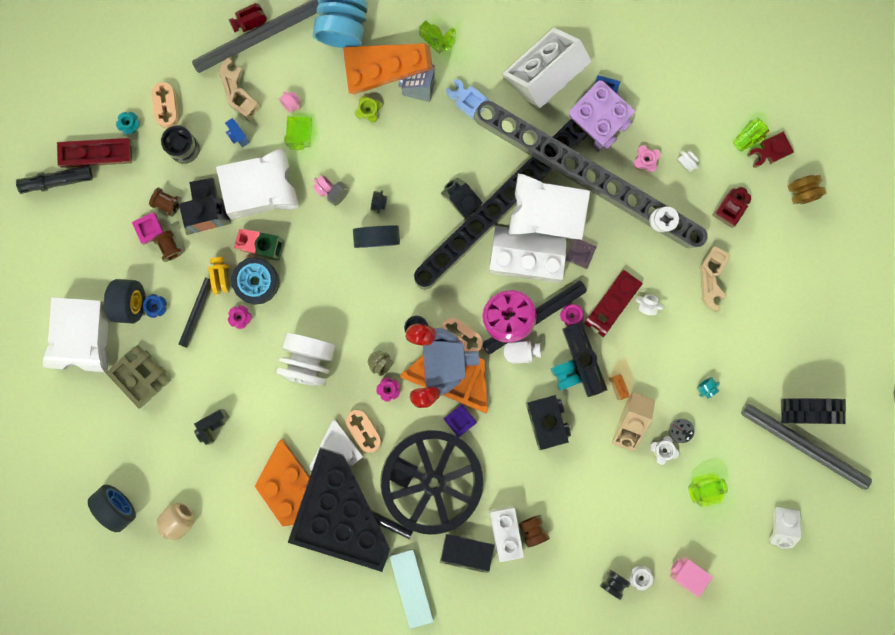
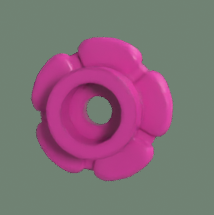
(576, 310)
(245, 317)
(387, 396)

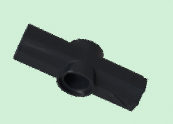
(590, 375)

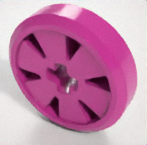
(517, 326)

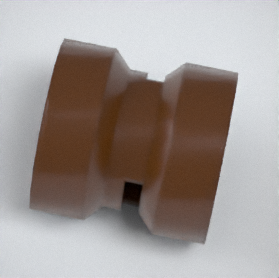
(534, 532)

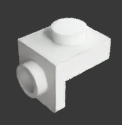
(785, 528)

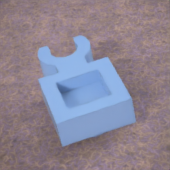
(468, 99)

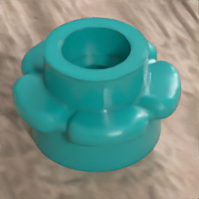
(132, 127)
(708, 387)

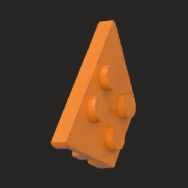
(470, 390)
(283, 484)

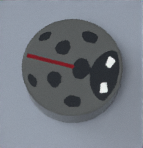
(338, 193)
(681, 430)

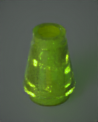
(751, 134)

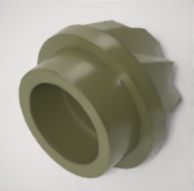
(379, 362)

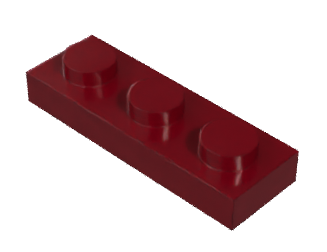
(94, 152)

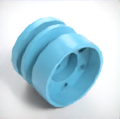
(340, 22)

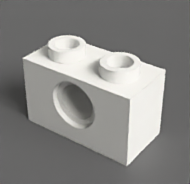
(506, 533)

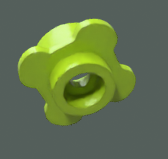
(371, 115)

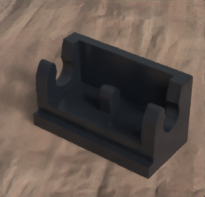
(467, 553)

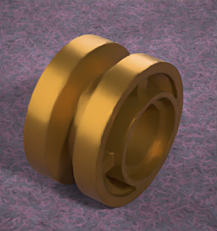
(807, 189)

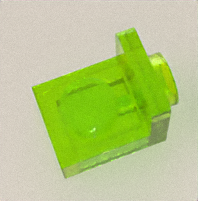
(434, 37)
(298, 132)

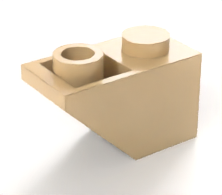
(634, 421)

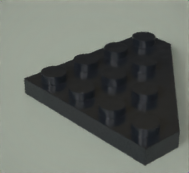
(337, 516)

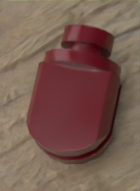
(248, 18)

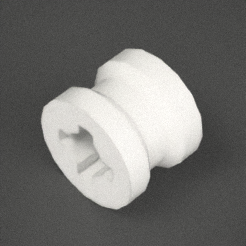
(658, 220)

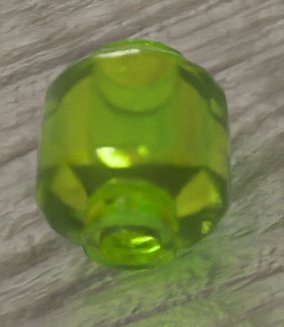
(707, 490)

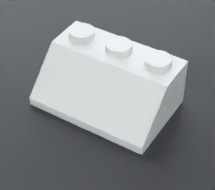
(547, 67)
(528, 255)

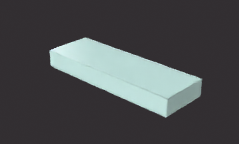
(411, 588)

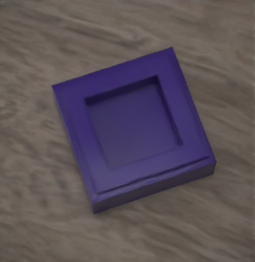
(460, 420)

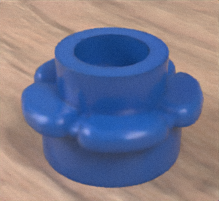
(150, 301)

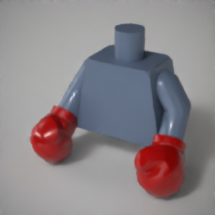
(442, 362)

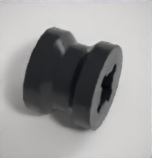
(615, 584)

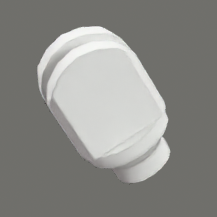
(521, 351)

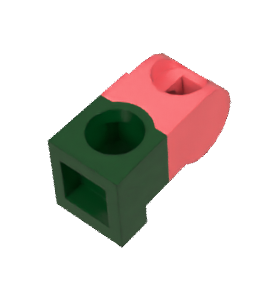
(259, 244)

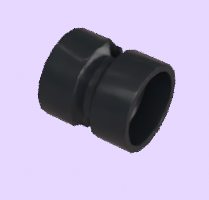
(180, 144)

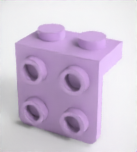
(602, 115)

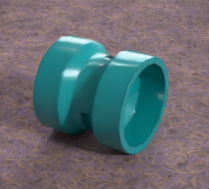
(566, 375)

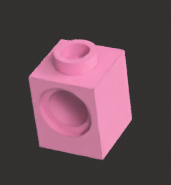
(690, 576)

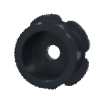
(378, 201)

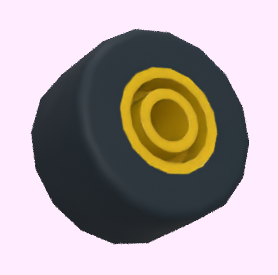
(124, 301)

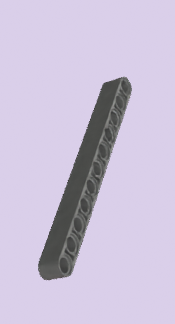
(578, 174)

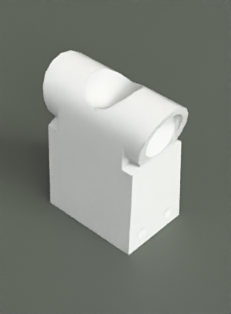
(257, 185)
(548, 209)
(77, 335)

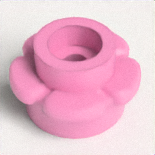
(290, 101)
(323, 185)

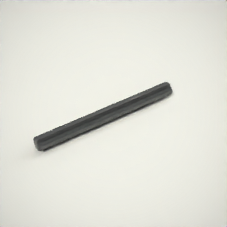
(255, 36)
(806, 446)

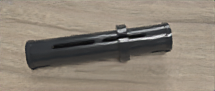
(50, 180)

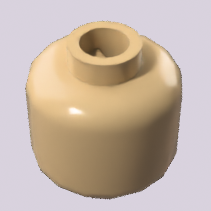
(175, 521)

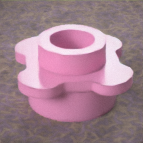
(649, 165)

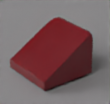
(730, 210)

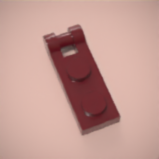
(613, 302)

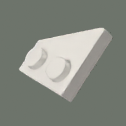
(338, 441)

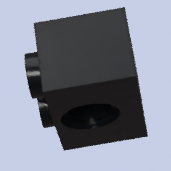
(546, 437)

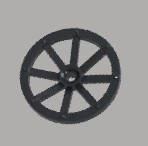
(425, 479)

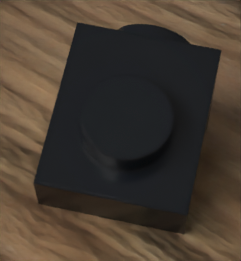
(461, 197)

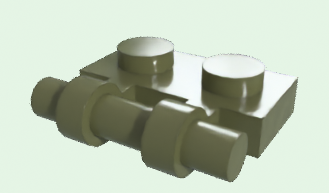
(133, 382)

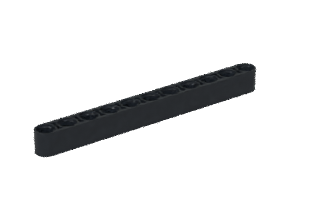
(499, 200)

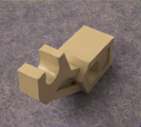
(230, 81)
(708, 279)

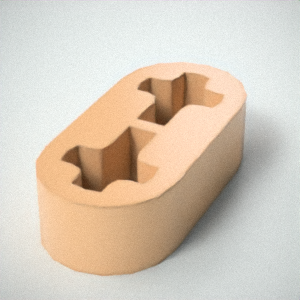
(160, 106)
(466, 331)
(358, 434)

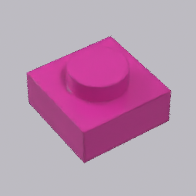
(147, 228)

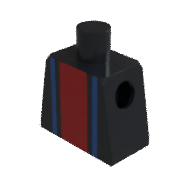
(203, 214)

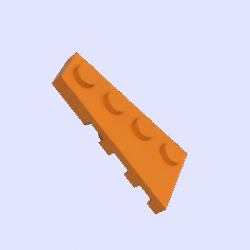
(383, 64)

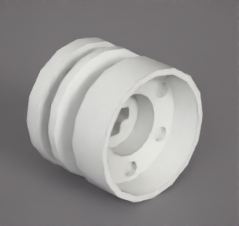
(305, 359)

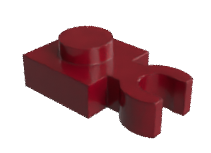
(773, 149)

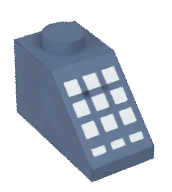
(419, 85)

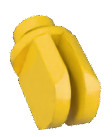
(219, 275)

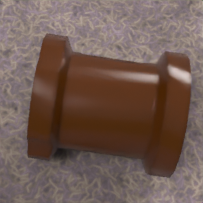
(165, 201)
(167, 246)

